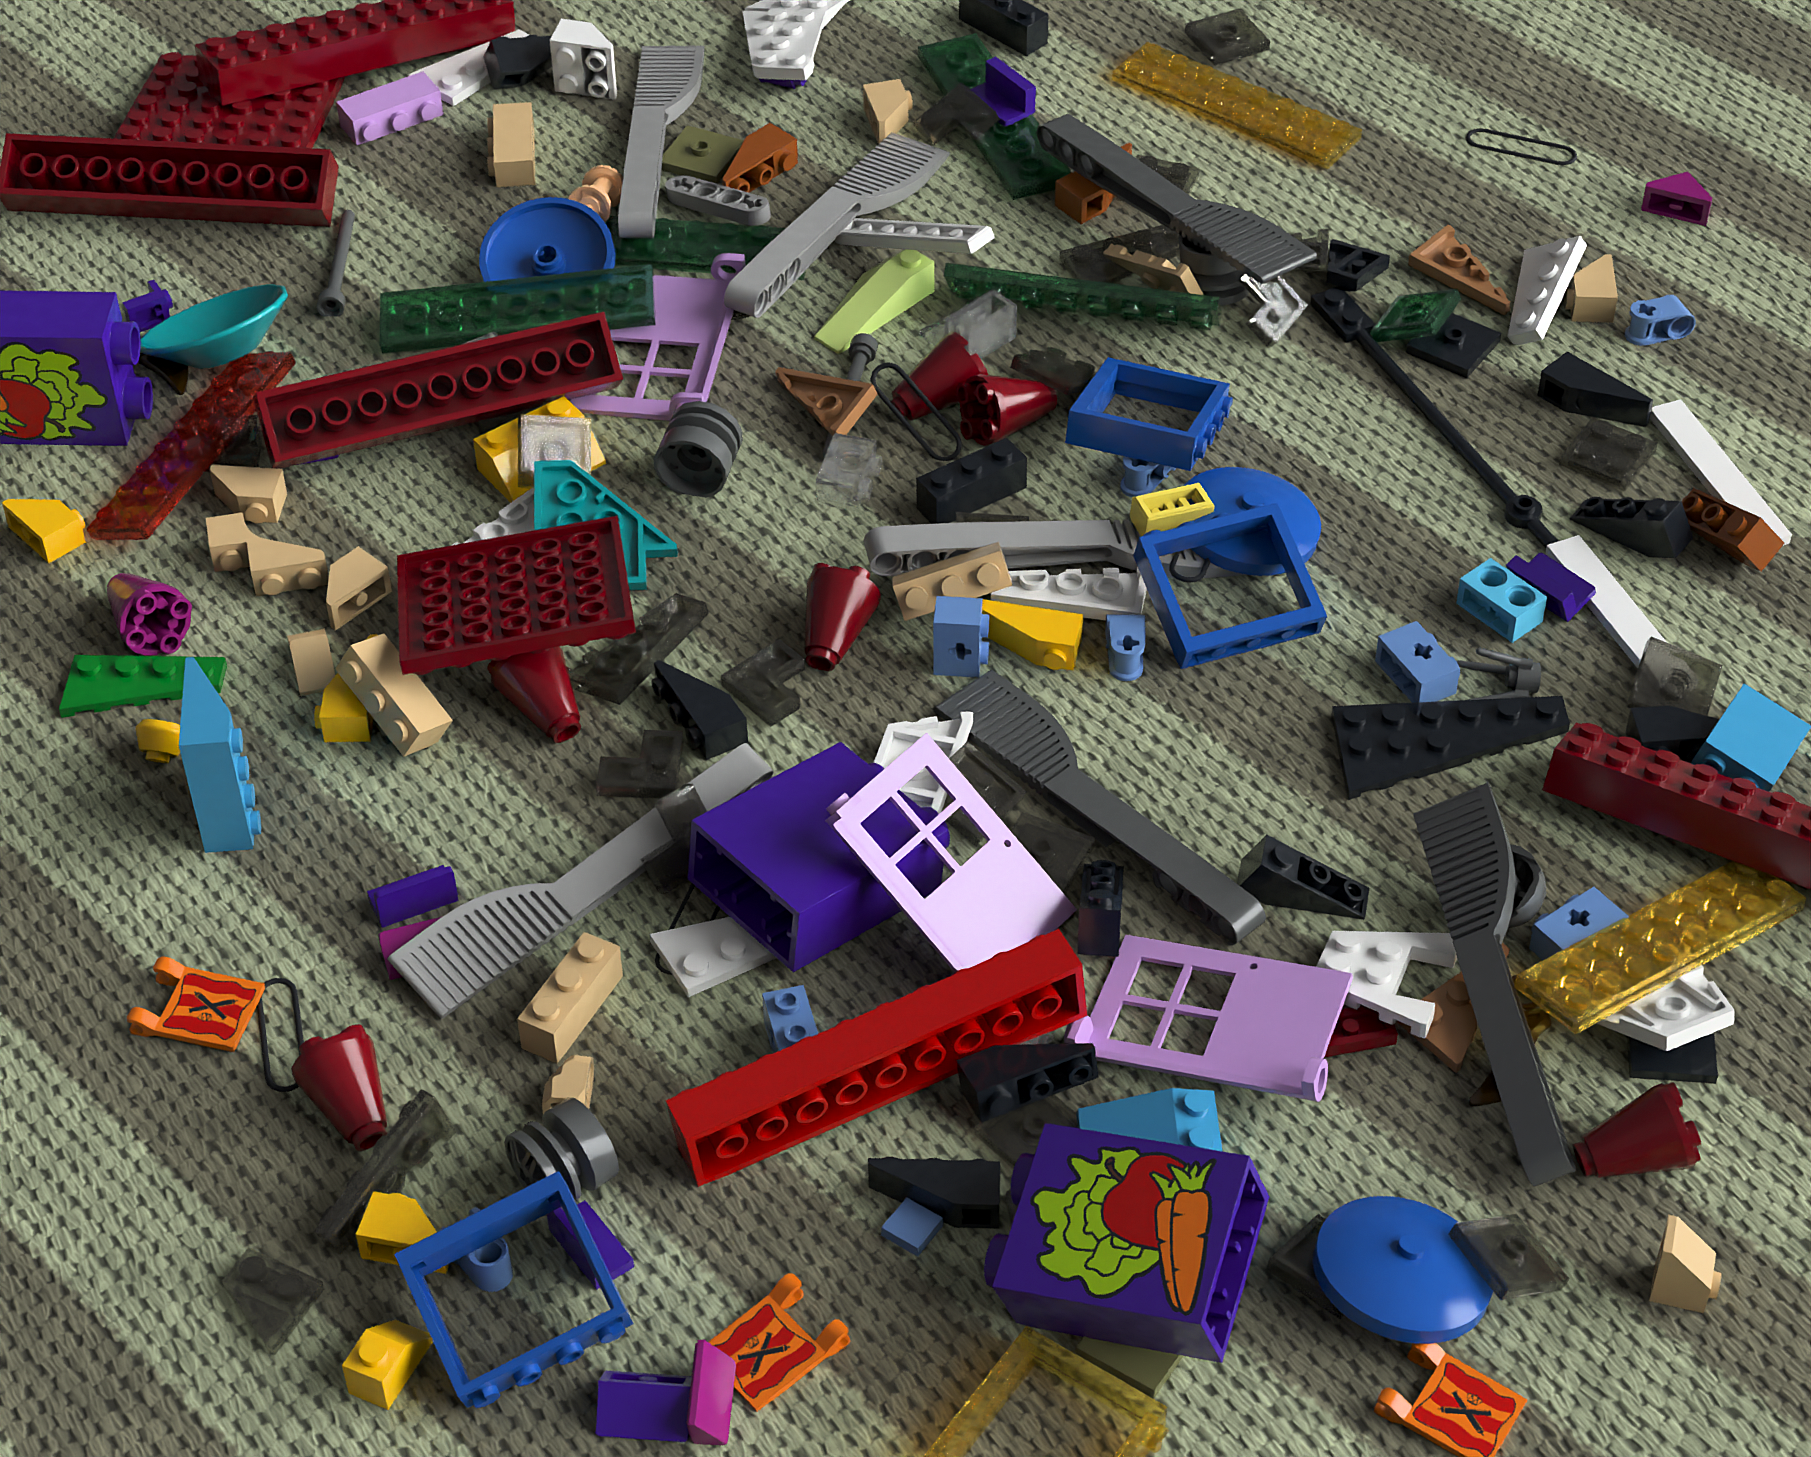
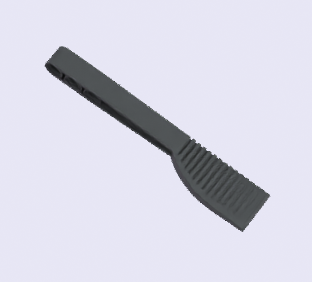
(1225, 231)
(1039, 752)
(1477, 892)

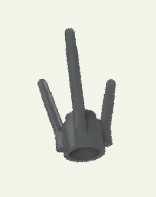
(1520, 673)

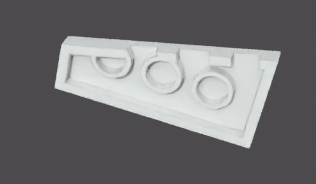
(462, 73)
(1076, 592)
(708, 953)

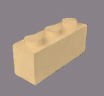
(511, 144)
(959, 576)
(394, 700)
(570, 997)

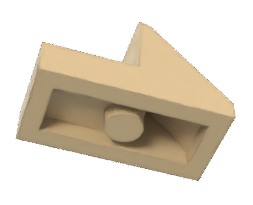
(311, 661)

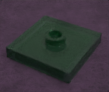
(1416, 315)

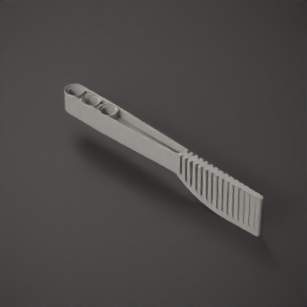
(664, 90)
(879, 181)
(1023, 544)
(502, 928)

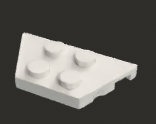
(948, 736)

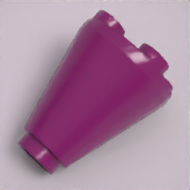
(148, 614)

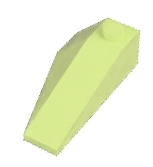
(878, 298)

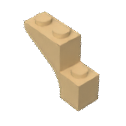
(272, 563)

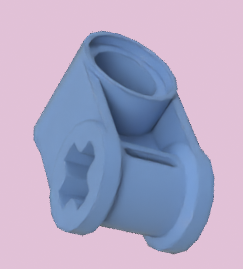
(1661, 320)
(1142, 476)
(1125, 645)
(489, 1265)

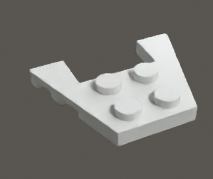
(1378, 968)
(1675, 1013)

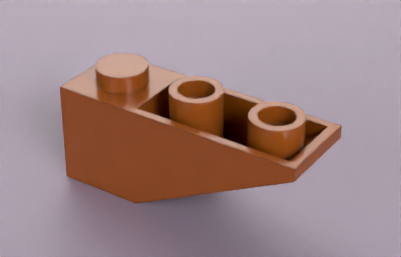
(761, 158)
(1081, 197)
(1732, 529)

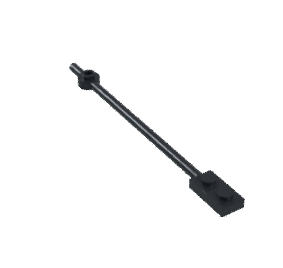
(1354, 324)

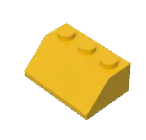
(498, 450)

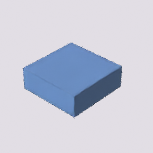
(912, 1226)

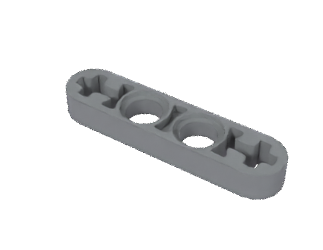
(718, 200)

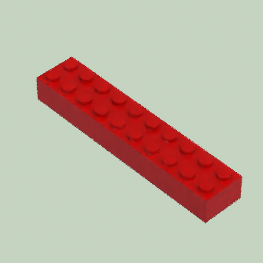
(876, 1057)

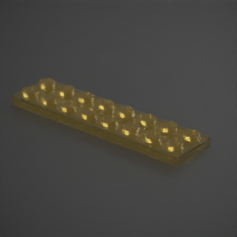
(1237, 105)
(1658, 944)

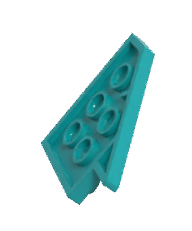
(570, 495)

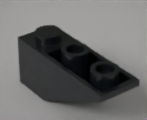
(517, 60)
(1590, 392)
(1646, 526)
(707, 713)
(1670, 729)
(1293, 880)
(1100, 909)
(1019, 1075)
(956, 1190)

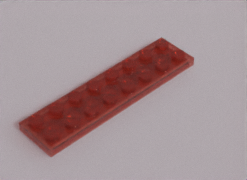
(189, 448)

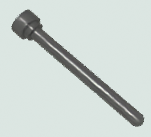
(331, 300)
(861, 351)

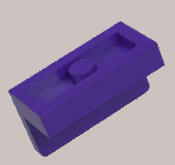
(1006, 92)
(1563, 588)
(413, 895)
(613, 1253)
(643, 1406)

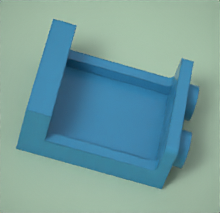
(1753, 739)

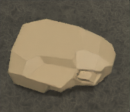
(570, 1080)

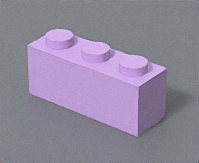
(389, 108)

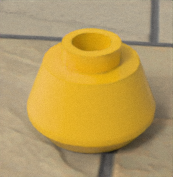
(158, 739)

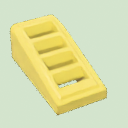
(1148, 509)

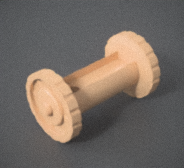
(600, 190)

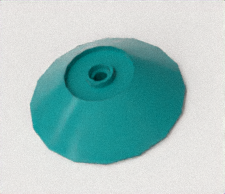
(216, 328)

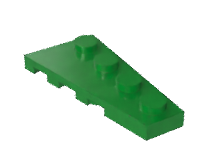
(117, 680)

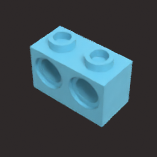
(1501, 600)

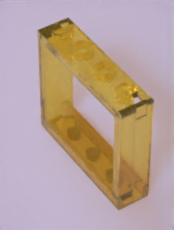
(1035, 1349)

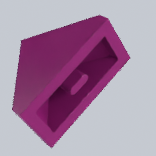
(1678, 198)

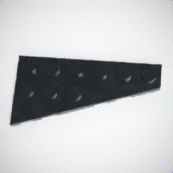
(1423, 738)

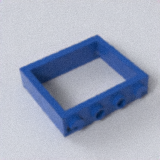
(1142, 440)
(1243, 637)
(481, 1230)

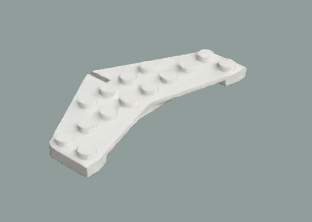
(785, 35)

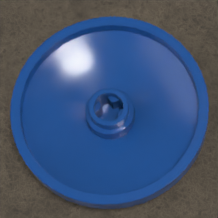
(546, 239)
(1237, 490)
(1399, 1270)

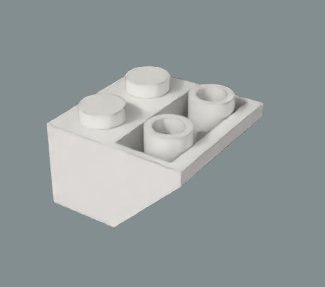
(582, 60)

